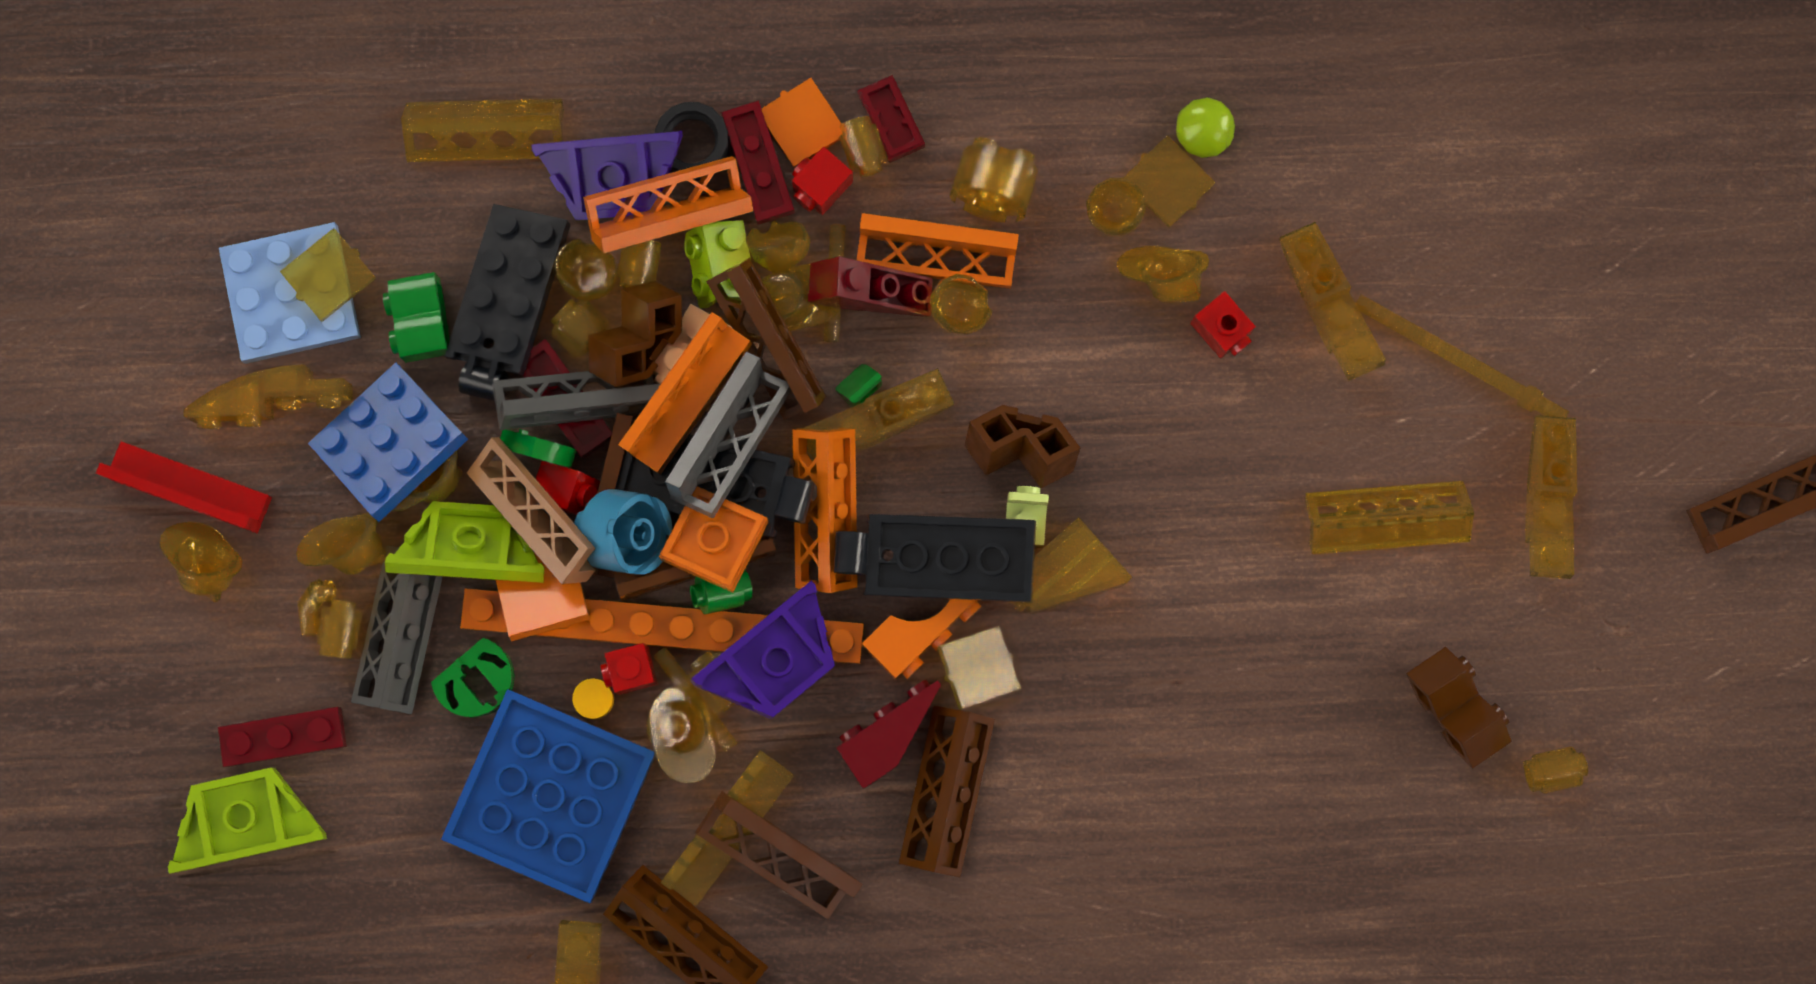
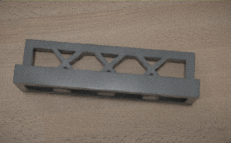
(569, 407)
(714, 430)
(405, 638)

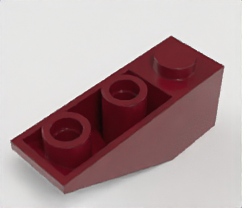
(868, 287)
(882, 744)

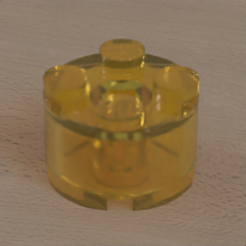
(994, 181)

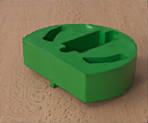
(538, 448)
(468, 702)

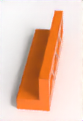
(671, 218)
(938, 236)
(685, 393)
(833, 508)

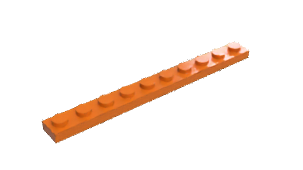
(655, 625)

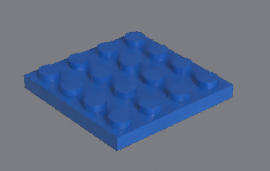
(549, 796)

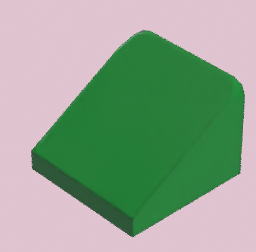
(859, 385)

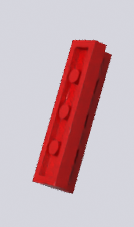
(187, 487)

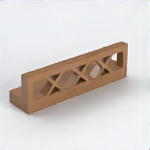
(528, 518)

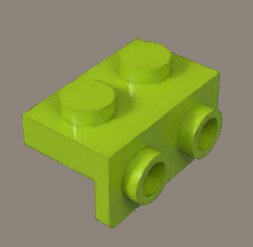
(712, 251)

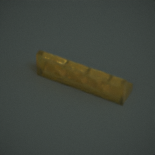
(477, 118)
(1391, 523)
(703, 862)

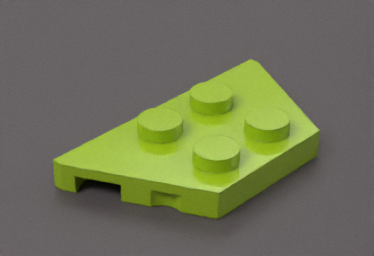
(465, 543)
(241, 819)

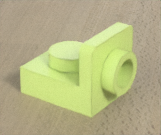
(1029, 505)

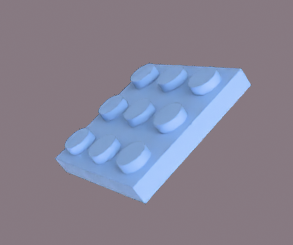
(265, 305)

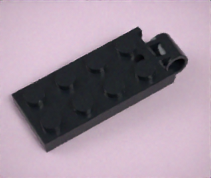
(505, 297)
(785, 495)
(941, 557)

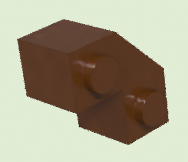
(648, 324)
(1037, 442)
(1469, 722)

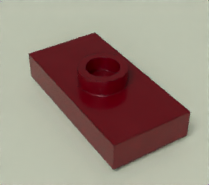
(893, 119)

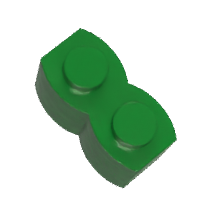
(418, 317)

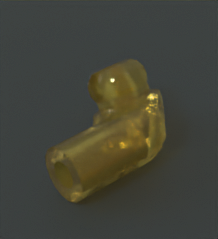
(310, 603)

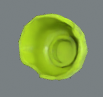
(1205, 127)

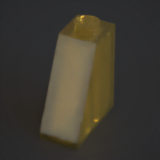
(1073, 569)

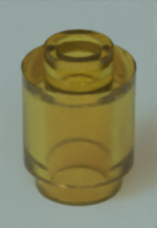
(862, 146)
(639, 263)
(339, 629)
(1555, 770)

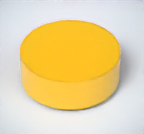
(593, 699)

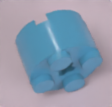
(625, 530)

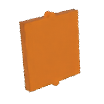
(802, 122)

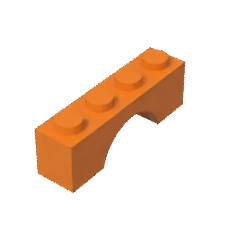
(901, 642)

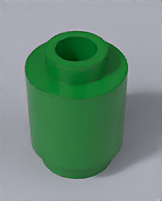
(714, 599)

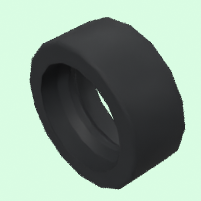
(704, 113)

